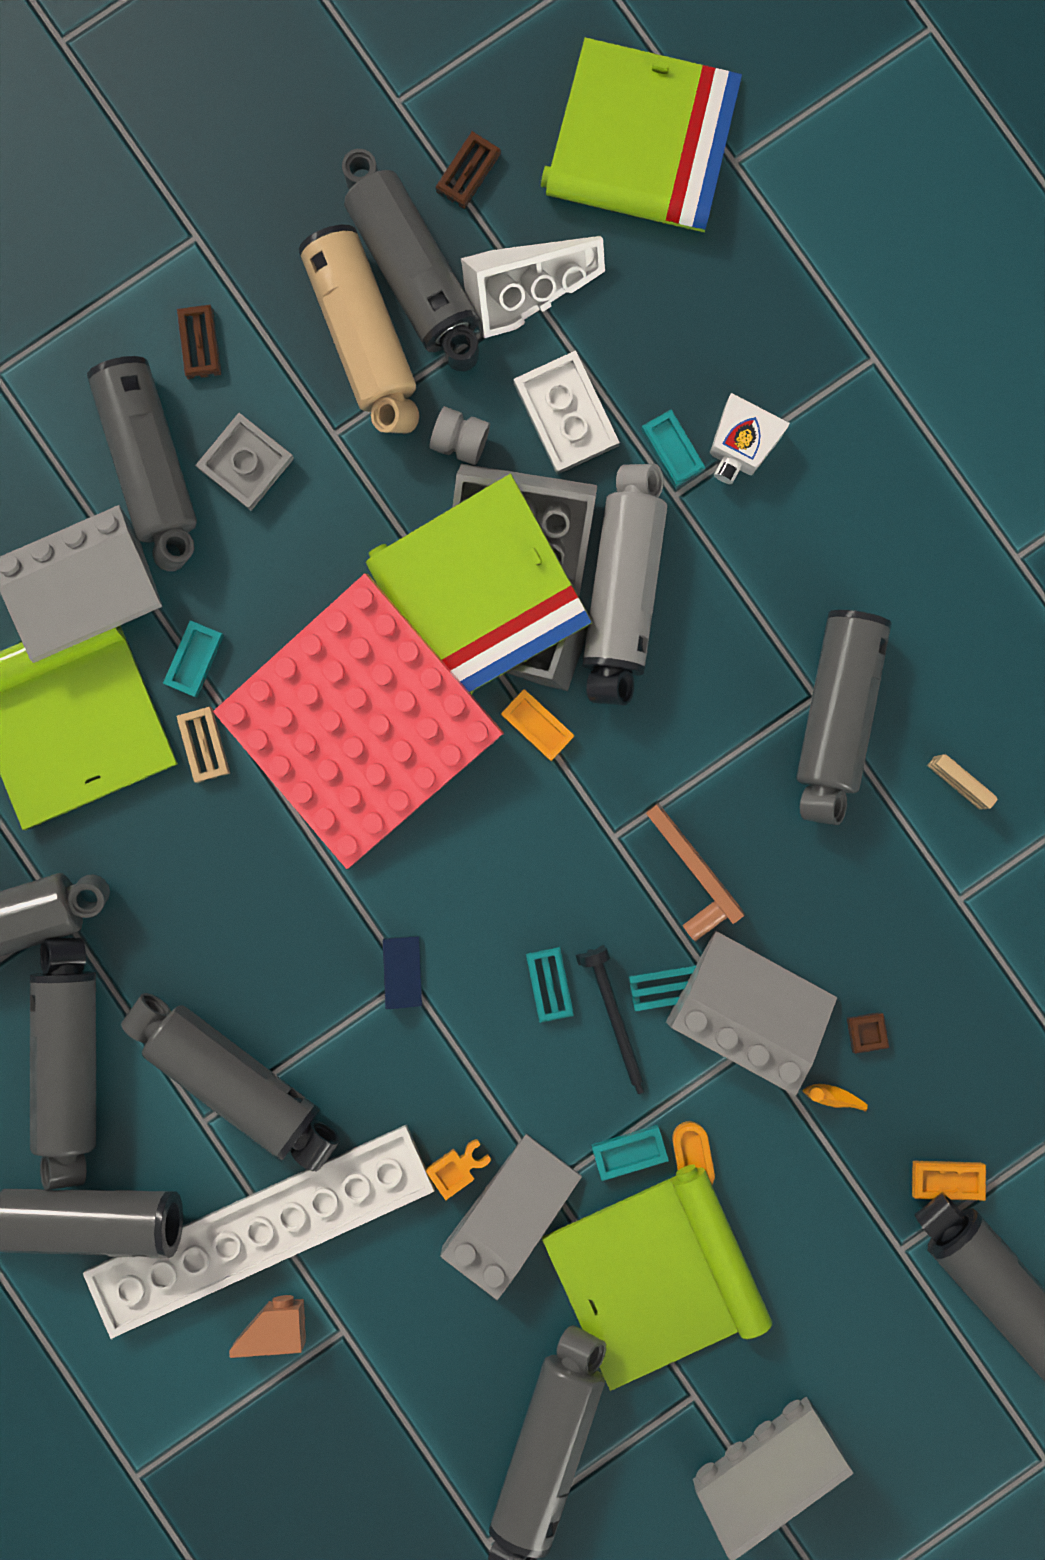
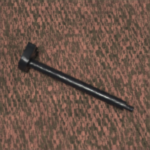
(596, 960)

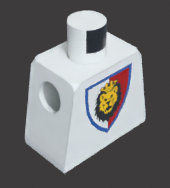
(744, 438)

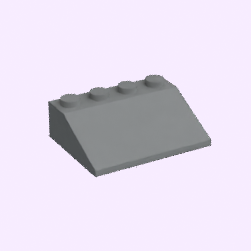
(559, 506)
(77, 583)
(753, 1012)
(770, 1477)

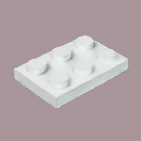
(566, 412)

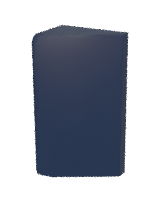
(402, 972)

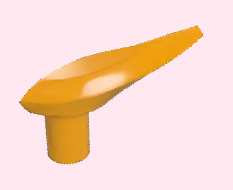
(834, 1096)

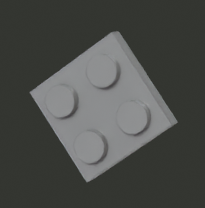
(244, 461)

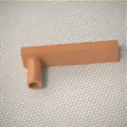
(724, 904)

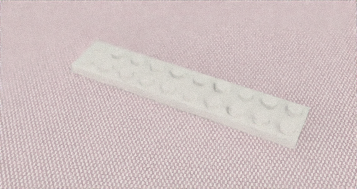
(262, 1231)

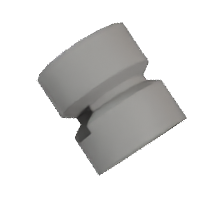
(459, 435)

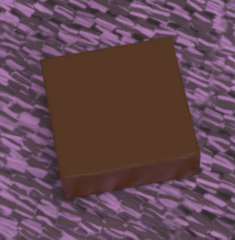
(867, 1032)

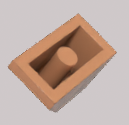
(274, 1331)

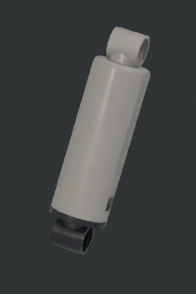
(625, 584)

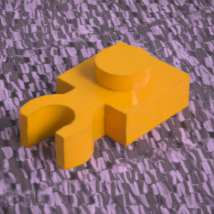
(453, 1171)

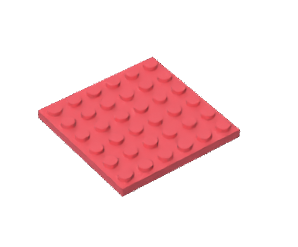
(357, 721)

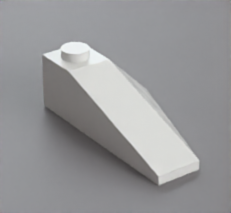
(521, 280)

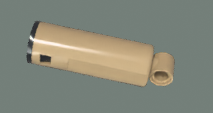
(361, 327)

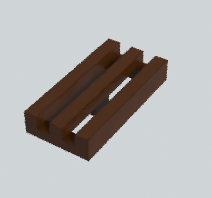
(453, 194)
(203, 369)

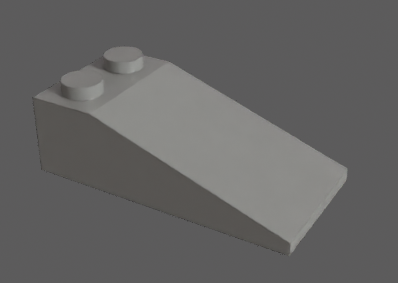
(510, 1216)

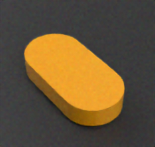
(692, 1148)

